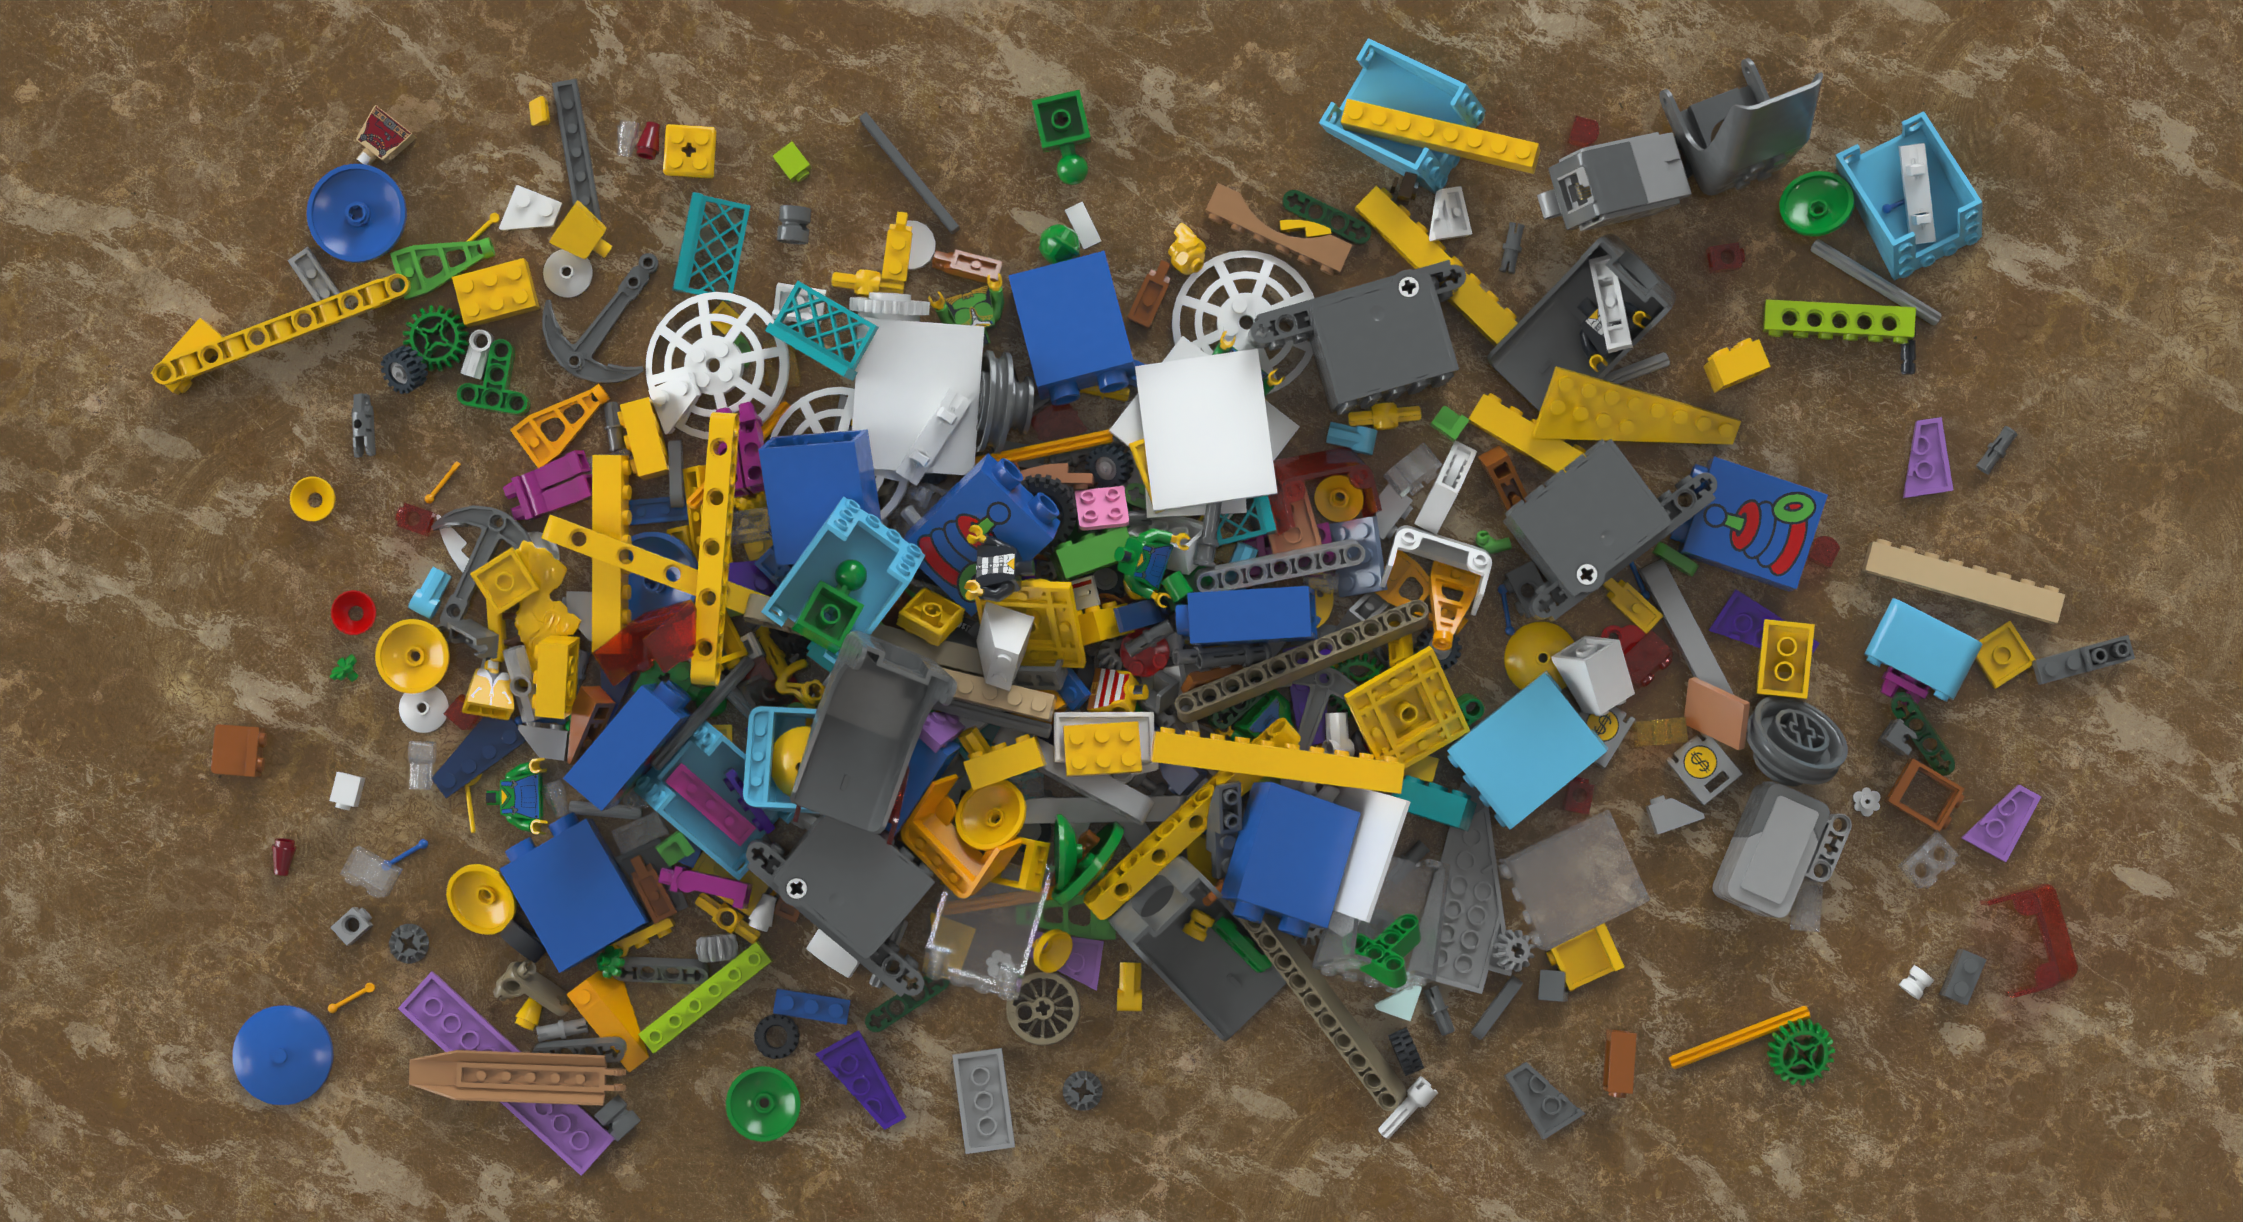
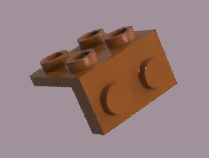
(238, 750)

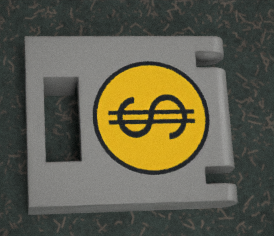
(1609, 729)
(1700, 763)

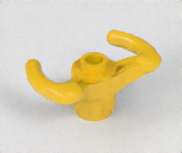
(802, 695)

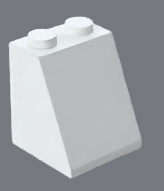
(1002, 643)
(1595, 673)

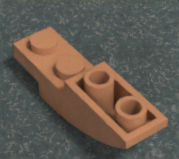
(1078, 481)

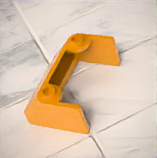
(942, 849)

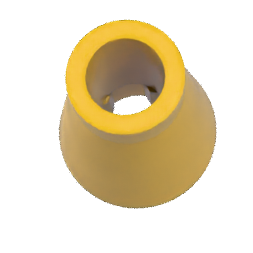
(529, 1014)

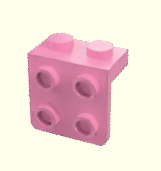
(1102, 508)

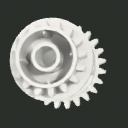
(889, 306)

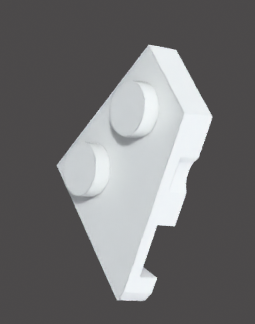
(530, 210)
(1449, 215)
(674, 400)

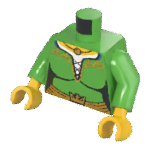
(973, 308)

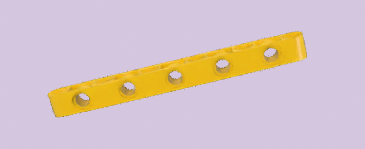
(281, 329)
(715, 527)
(644, 562)
(1173, 834)

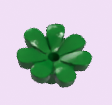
(345, 669)
(609, 962)

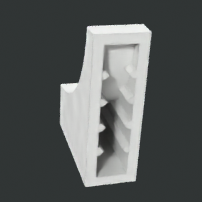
(1446, 487)

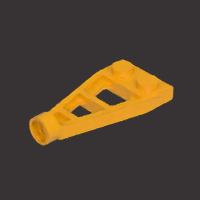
(535, 442)
(1402, 569)
(1453, 578)

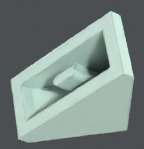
(1400, 1004)

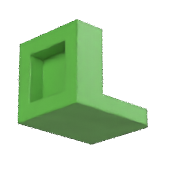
(1449, 423)
(674, 848)

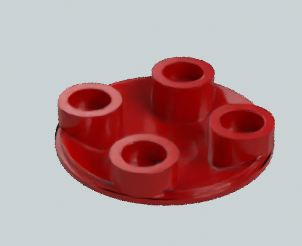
(1147, 661)

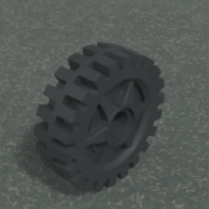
(1061, 497)

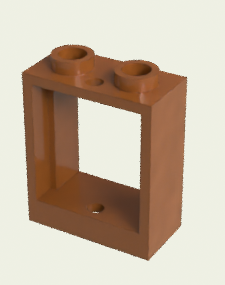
(1902, 783)
(1619, 1062)

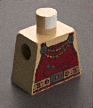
(382, 137)

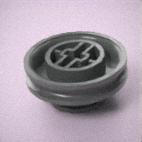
(1002, 402)
(1795, 742)

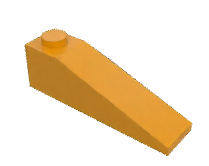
(610, 1014)

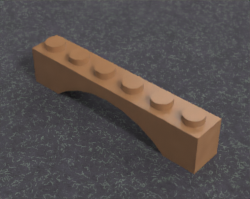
(1324, 251)

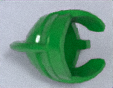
(1059, 244)

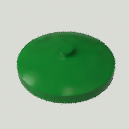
(1093, 865)

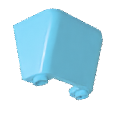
(1923, 649)

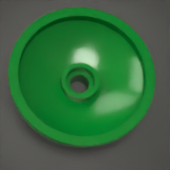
(1812, 194)
(1065, 851)
(745, 1109)

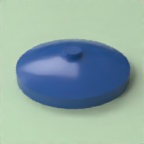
(356, 213)
(650, 594)
(283, 1055)

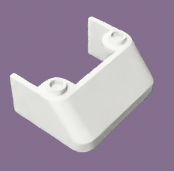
(1442, 550)

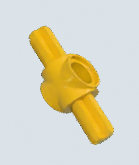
(865, 282)
(1384, 416)
(716, 910)

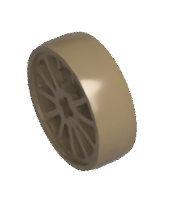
(1014, 1019)

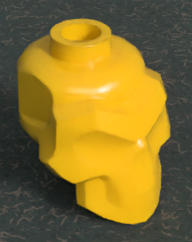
(1187, 251)

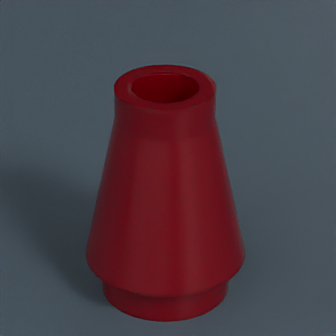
(649, 141)
(283, 854)

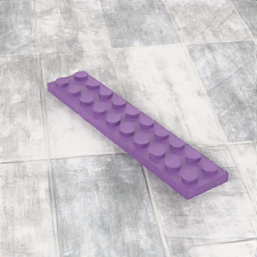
(458, 1026)

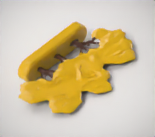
(537, 613)

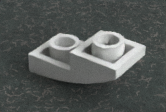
(832, 954)

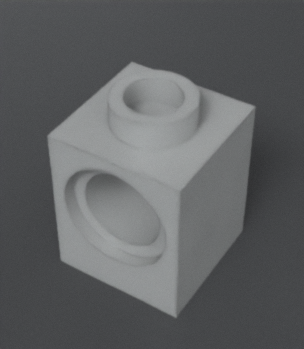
(342, 929)

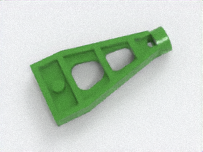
(407, 262)
(1095, 930)

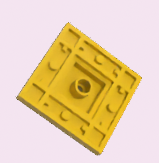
(1055, 623)
(1408, 710)

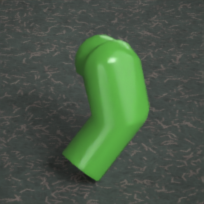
(1491, 545)

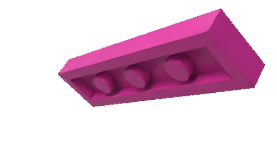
(710, 804)

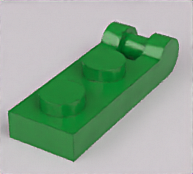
(1241, 945)

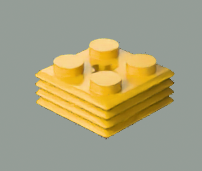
(676, 160)
(930, 616)

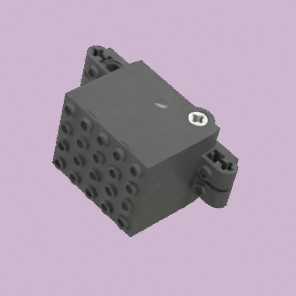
(1373, 336)
(1596, 523)
(851, 891)

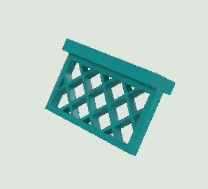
(691, 238)
(818, 351)
(1264, 516)

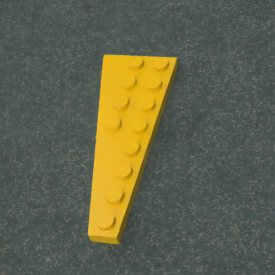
(1598, 409)

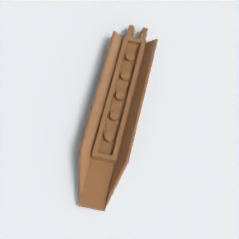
(515, 1077)

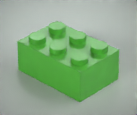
(1089, 554)

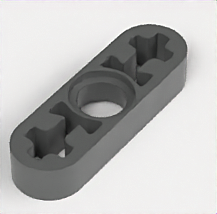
(676, 480)
(1496, 1007)

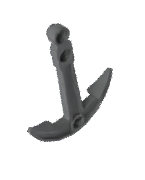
(597, 332)
(482, 553)
(1315, 706)

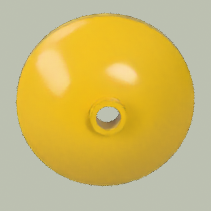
(1527, 644)
(396, 660)
(786, 755)
(980, 810)
(474, 905)

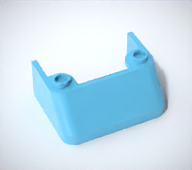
(764, 728)

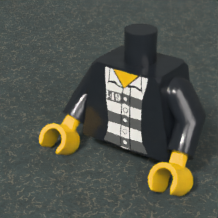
(1592, 332)
(997, 568)

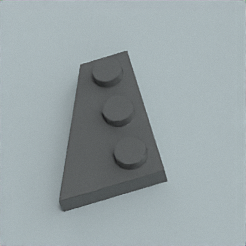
(651, 855)
(1541, 1101)

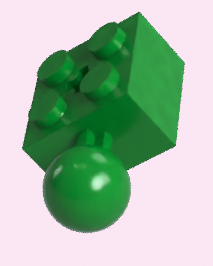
(1071, 168)
(843, 610)
(681, 676)

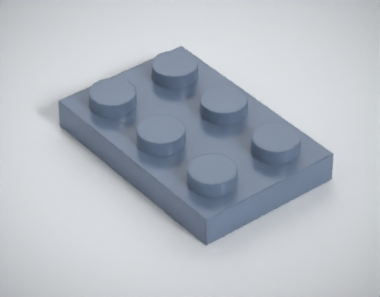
(1368, 574)

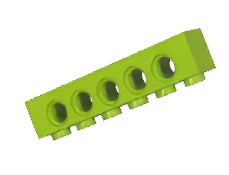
(1902, 316)
(705, 997)

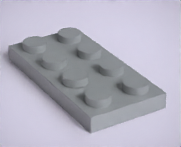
(983, 1100)

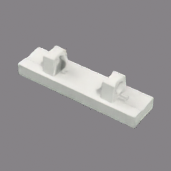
(1917, 192)
(1610, 305)
(933, 437)

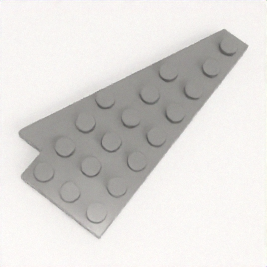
(1472, 904)

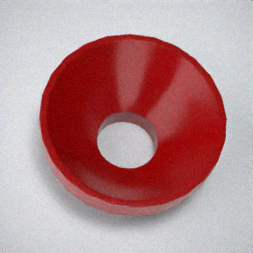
(341, 609)

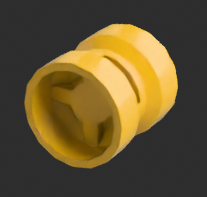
(1196, 930)

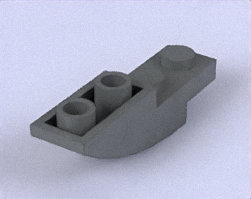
(2083, 659)
(1222, 826)

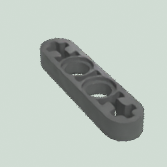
(661, 974)
(578, 1046)

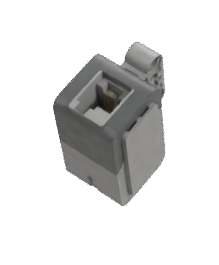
(1616, 182)
(1777, 848)

